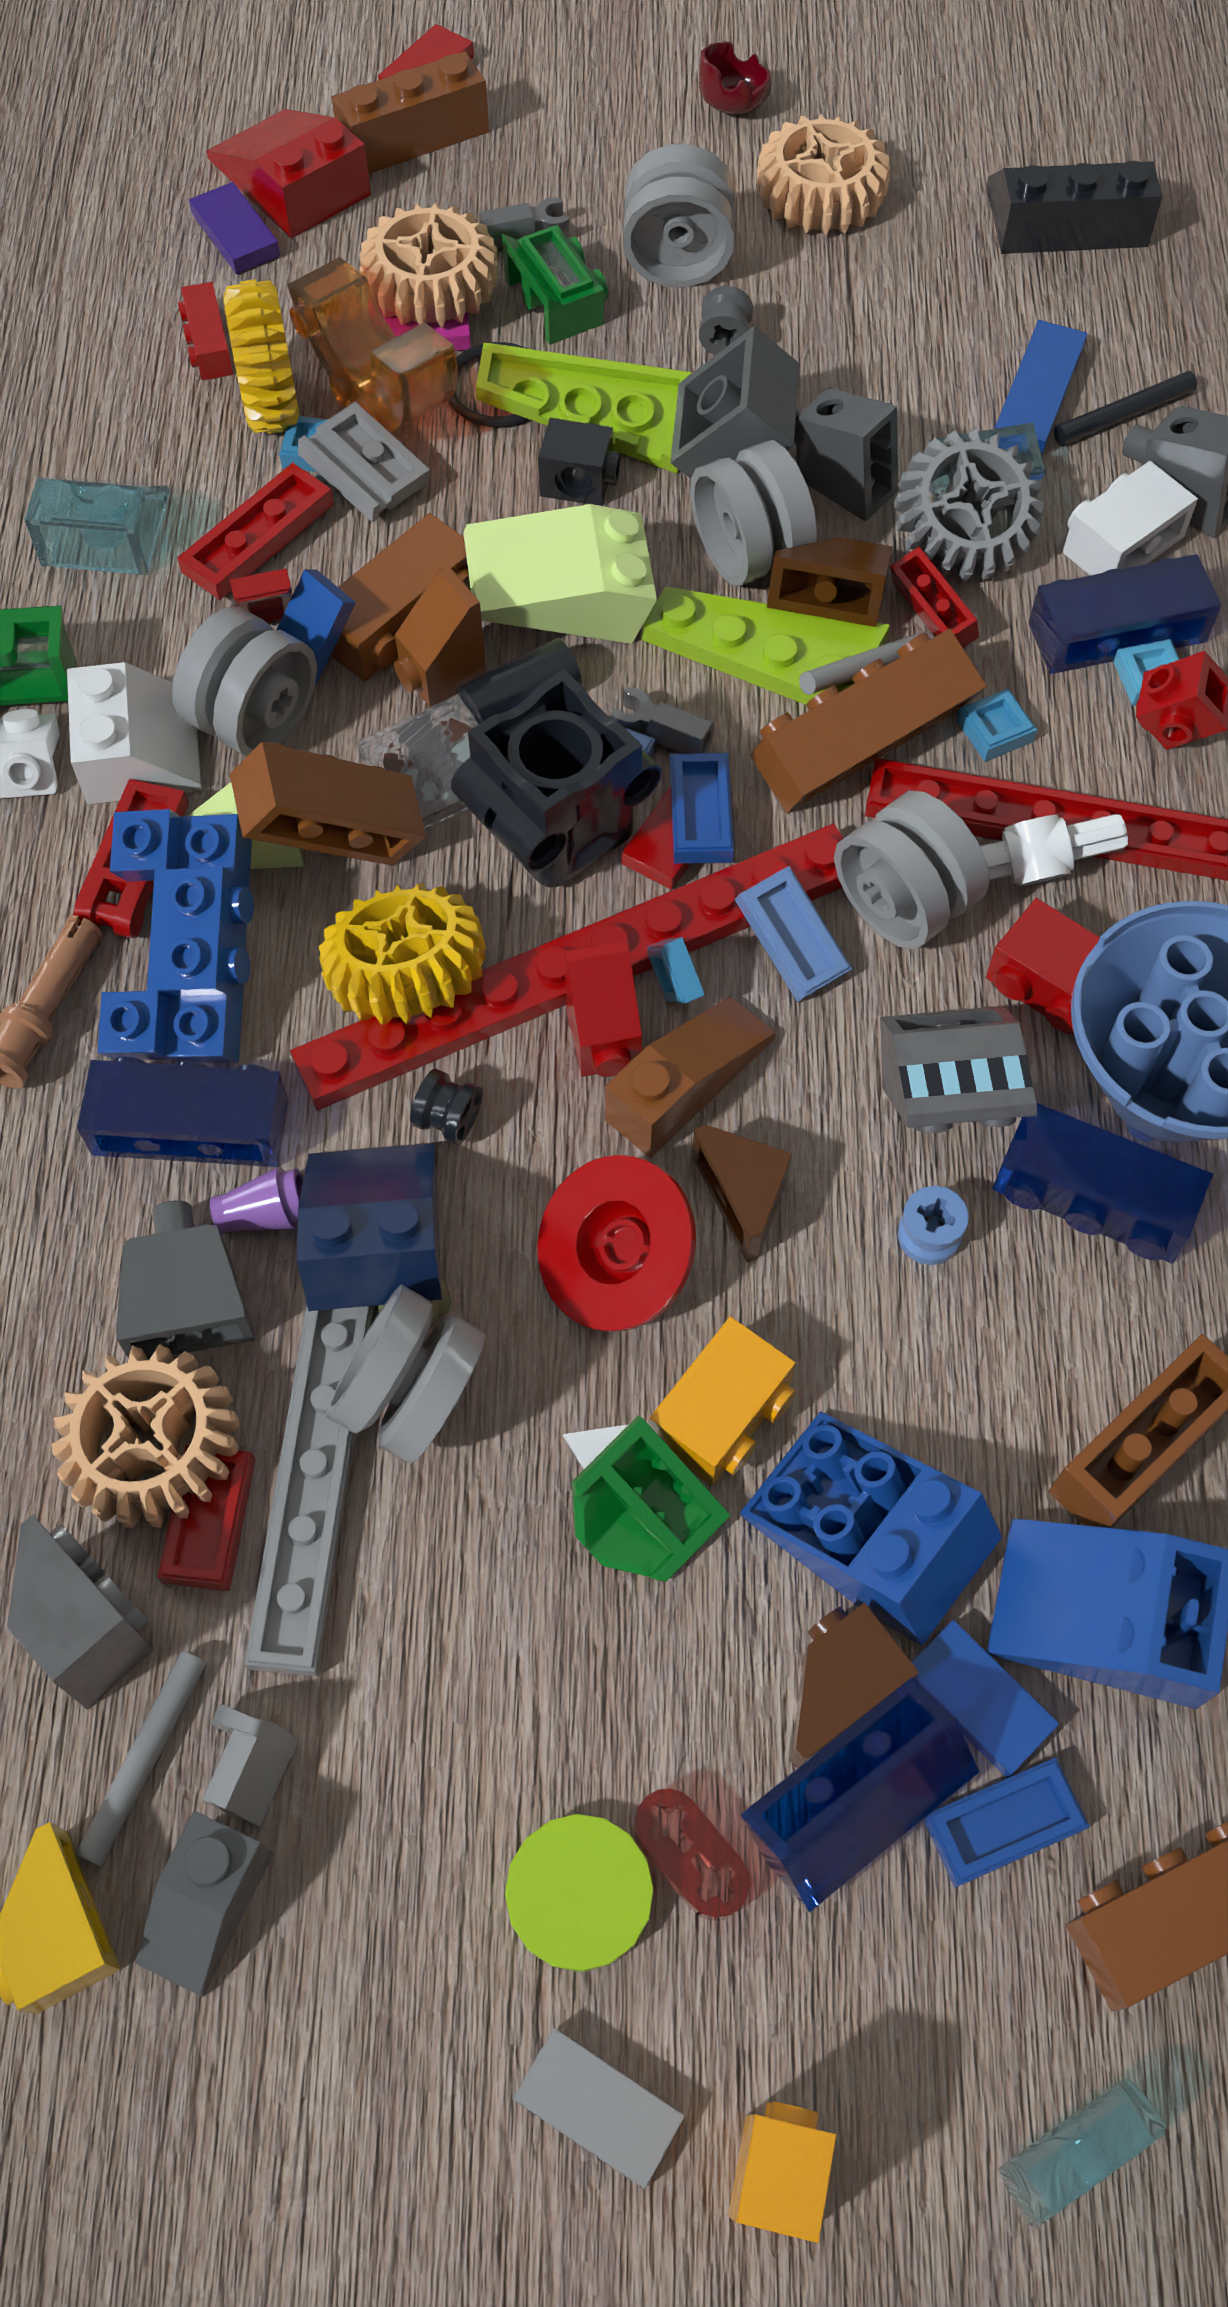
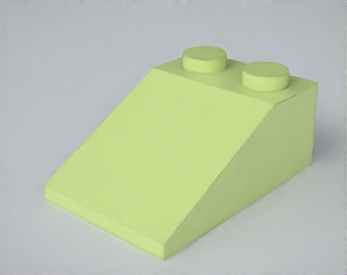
(564, 571)

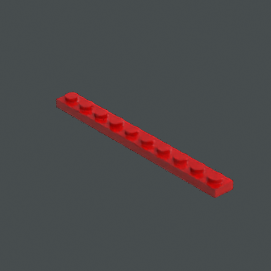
(535, 980)

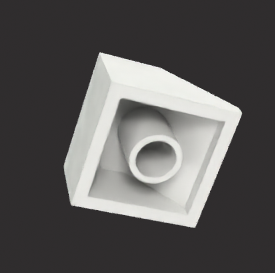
(128, 730)

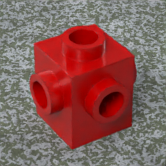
(1184, 700)

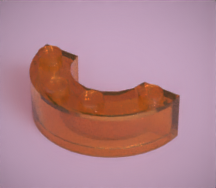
(363, 357)

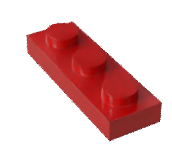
(256, 530)

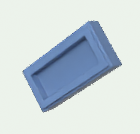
(793, 933)

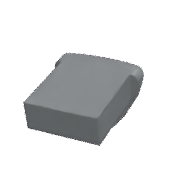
(249, 1765)

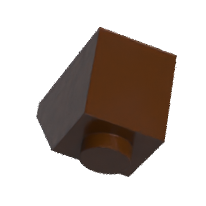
(831, 580)
(844, 1677)

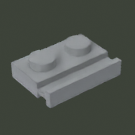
(363, 461)

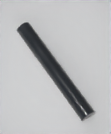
(1125, 408)

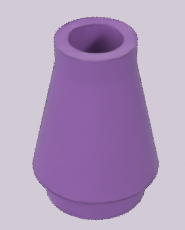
(260, 1204)

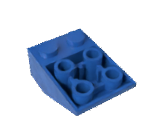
(875, 1524)
(1114, 1608)

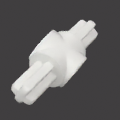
(1047, 847)

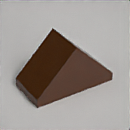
(743, 1181)

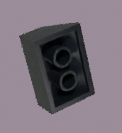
(1074, 206)

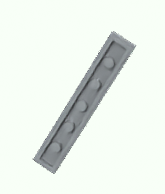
(307, 1502)

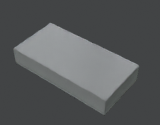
(599, 2108)

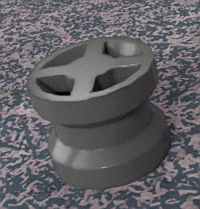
(725, 317)

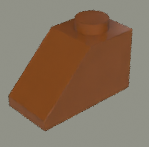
(441, 640)

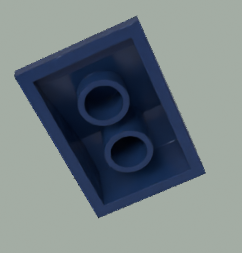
(369, 1226)

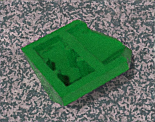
(642, 1506)

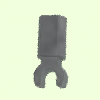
(524, 220)
(665, 723)

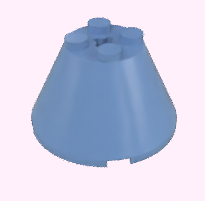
(1156, 1020)

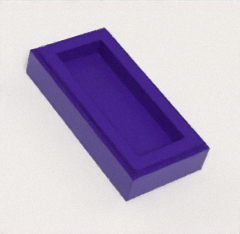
(234, 227)

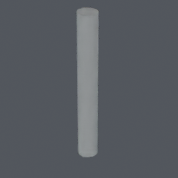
(844, 669)
(141, 1759)

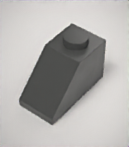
(200, 1902)

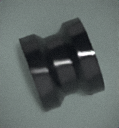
(446, 1106)

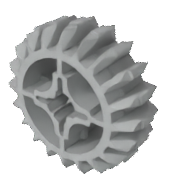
(983, 480)

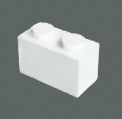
(1129, 521)

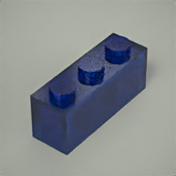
(1095, 615)
(183, 1112)
(1103, 1183)
(860, 1793)

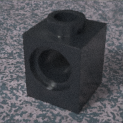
(577, 462)

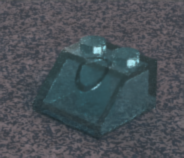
(95, 523)

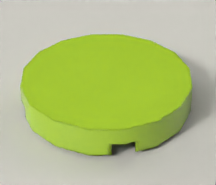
(579, 1893)

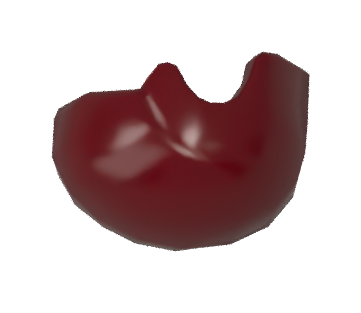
(731, 83)

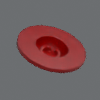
(616, 1243)

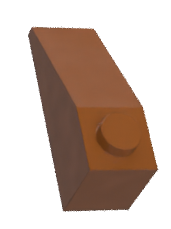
(682, 1074)

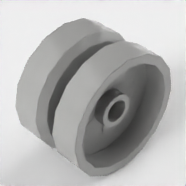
(679, 215)
(751, 510)
(243, 680)
(912, 869)
(413, 1378)

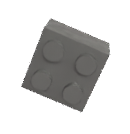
(735, 402)

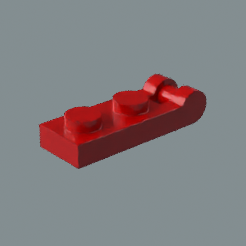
(127, 915)

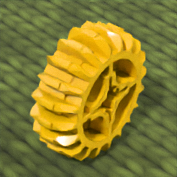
(261, 356)
(402, 953)

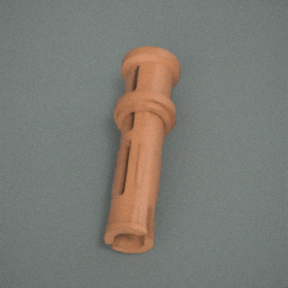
(28, 1023)

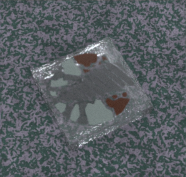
(430, 750)

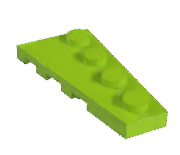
(602, 392)
(754, 641)

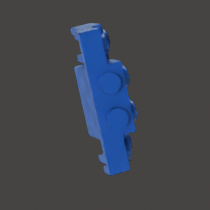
(194, 940)

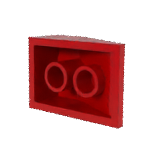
(296, 168)

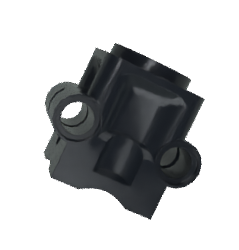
(555, 780)

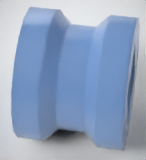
(927, 1240)

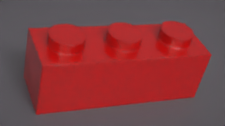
(204, 331)
(933, 597)

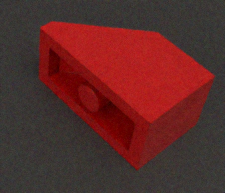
(602, 1007)

